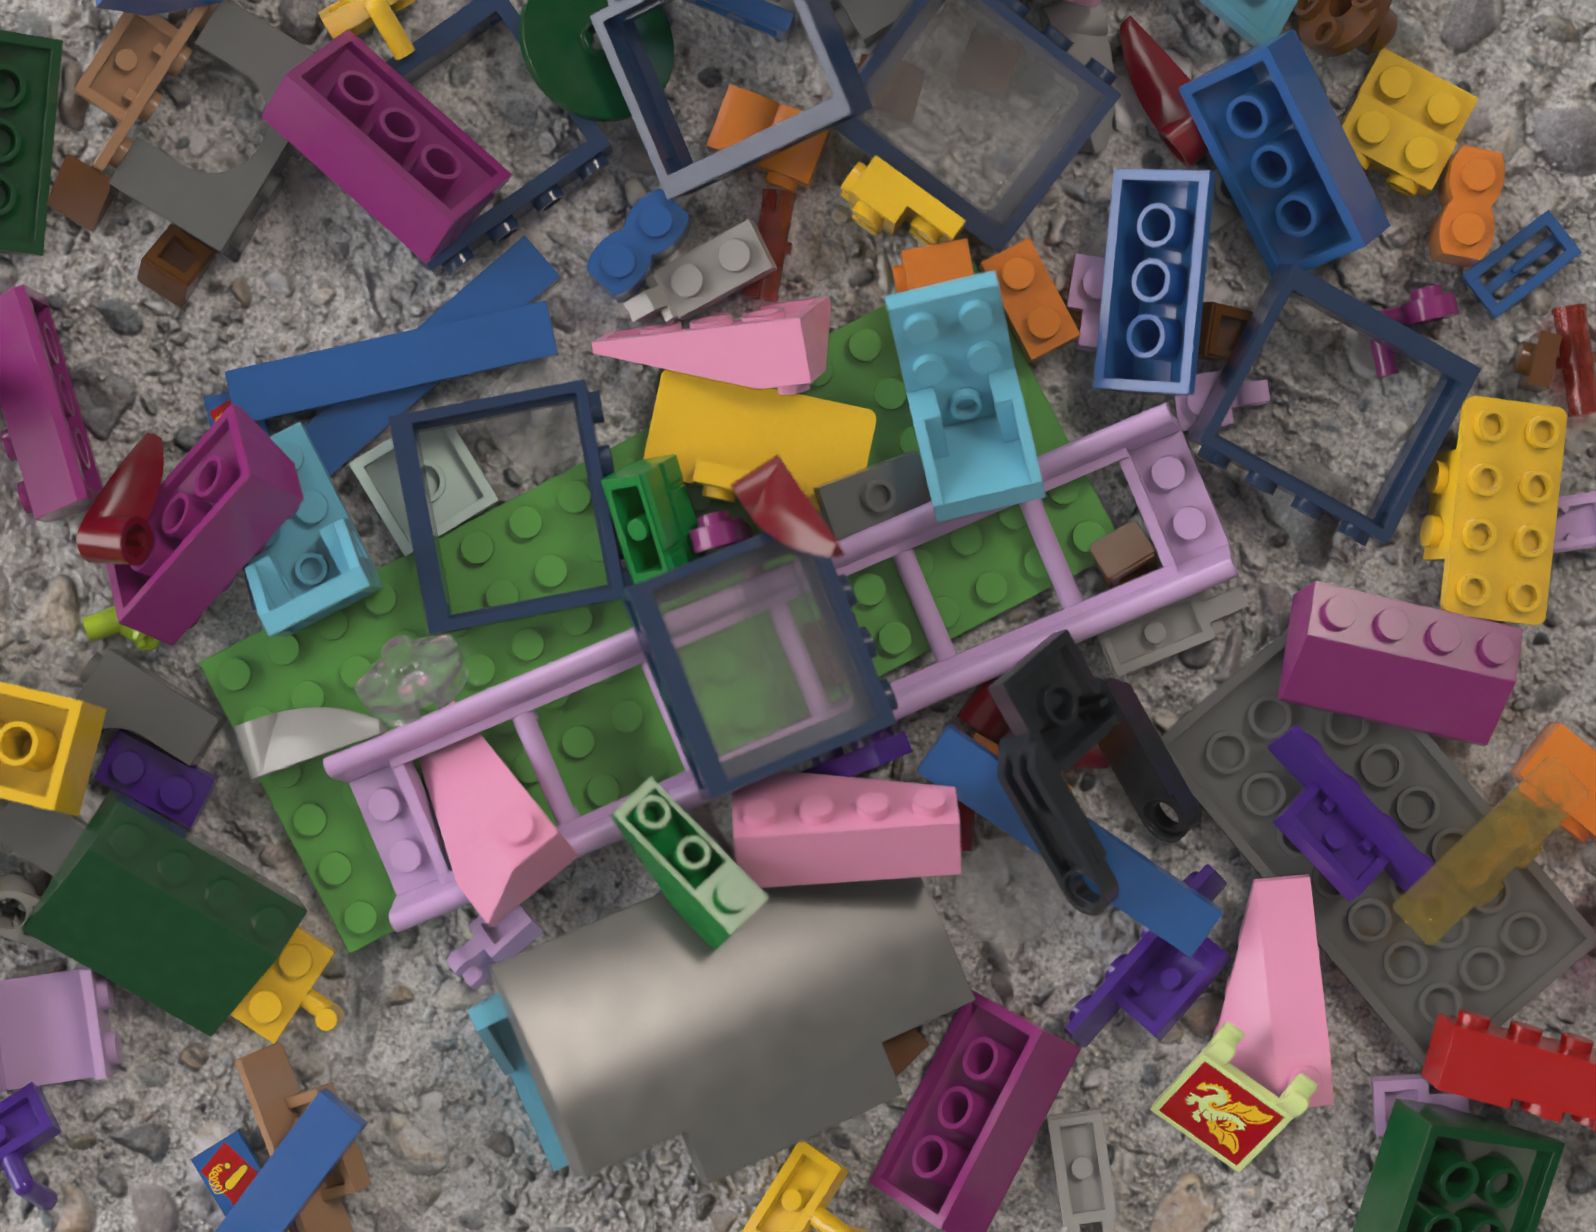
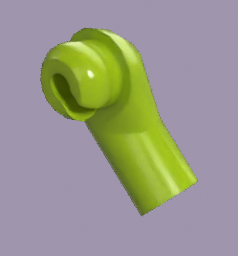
(105, 624)

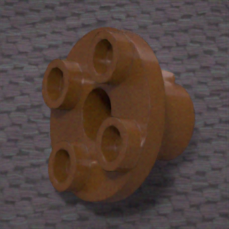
(1342, 25)

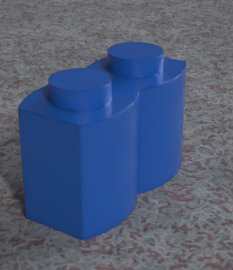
(649, 235)

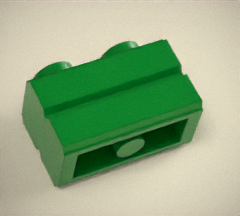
(652, 516)

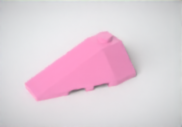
(766, 348)
(491, 827)
(1279, 990)

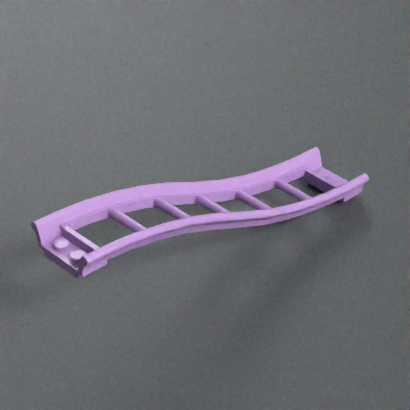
(1169, 497)

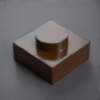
(1536, 361)

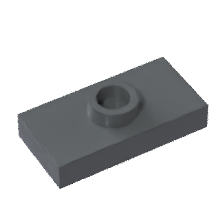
(873, 494)

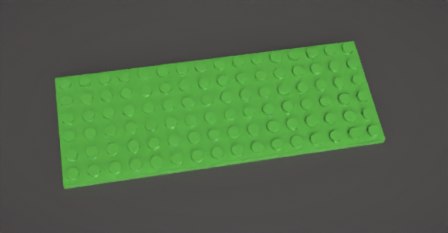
(548, 545)

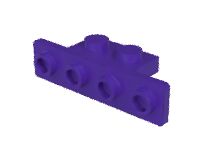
(1339, 823)
(1154, 979)

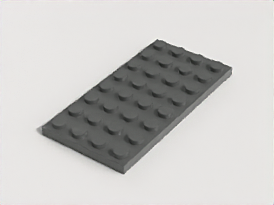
(1485, 963)

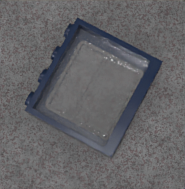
(979, 108)
(758, 660)

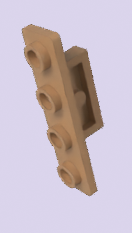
(130, 68)
(277, 1108)

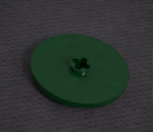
(569, 71)

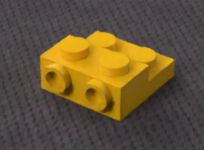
(1406, 123)
(886, 198)

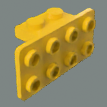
(732, 428)
(1497, 510)

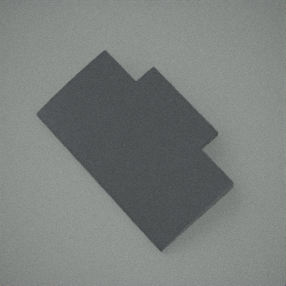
(733, 1047)

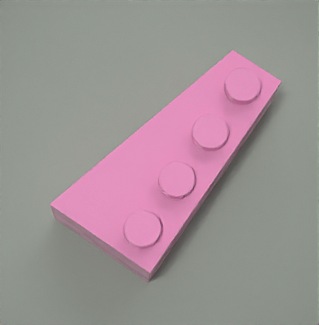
(843, 829)

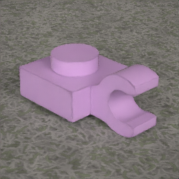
(1086, 297)
(1189, 407)
(493, 944)
(1408, 1087)

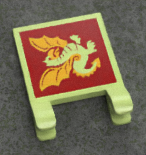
(1225, 1106)

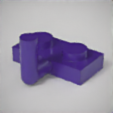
(866, 754)
(156, 778)
(25, 1126)

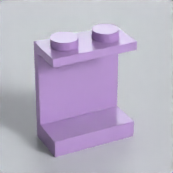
(57, 1029)

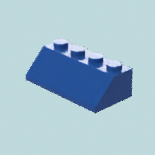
(1285, 155)
(1154, 281)

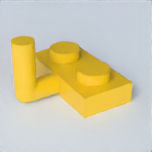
(362, 14)
(288, 987)
(801, 1195)

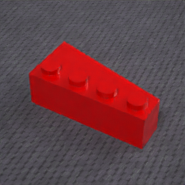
(1513, 1063)

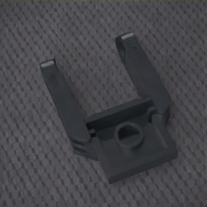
(1054, 720)

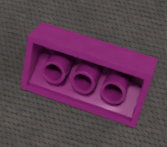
(385, 144)
(42, 411)
(207, 526)
(1398, 663)
(974, 1116)

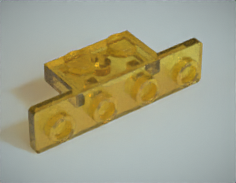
(1491, 849)

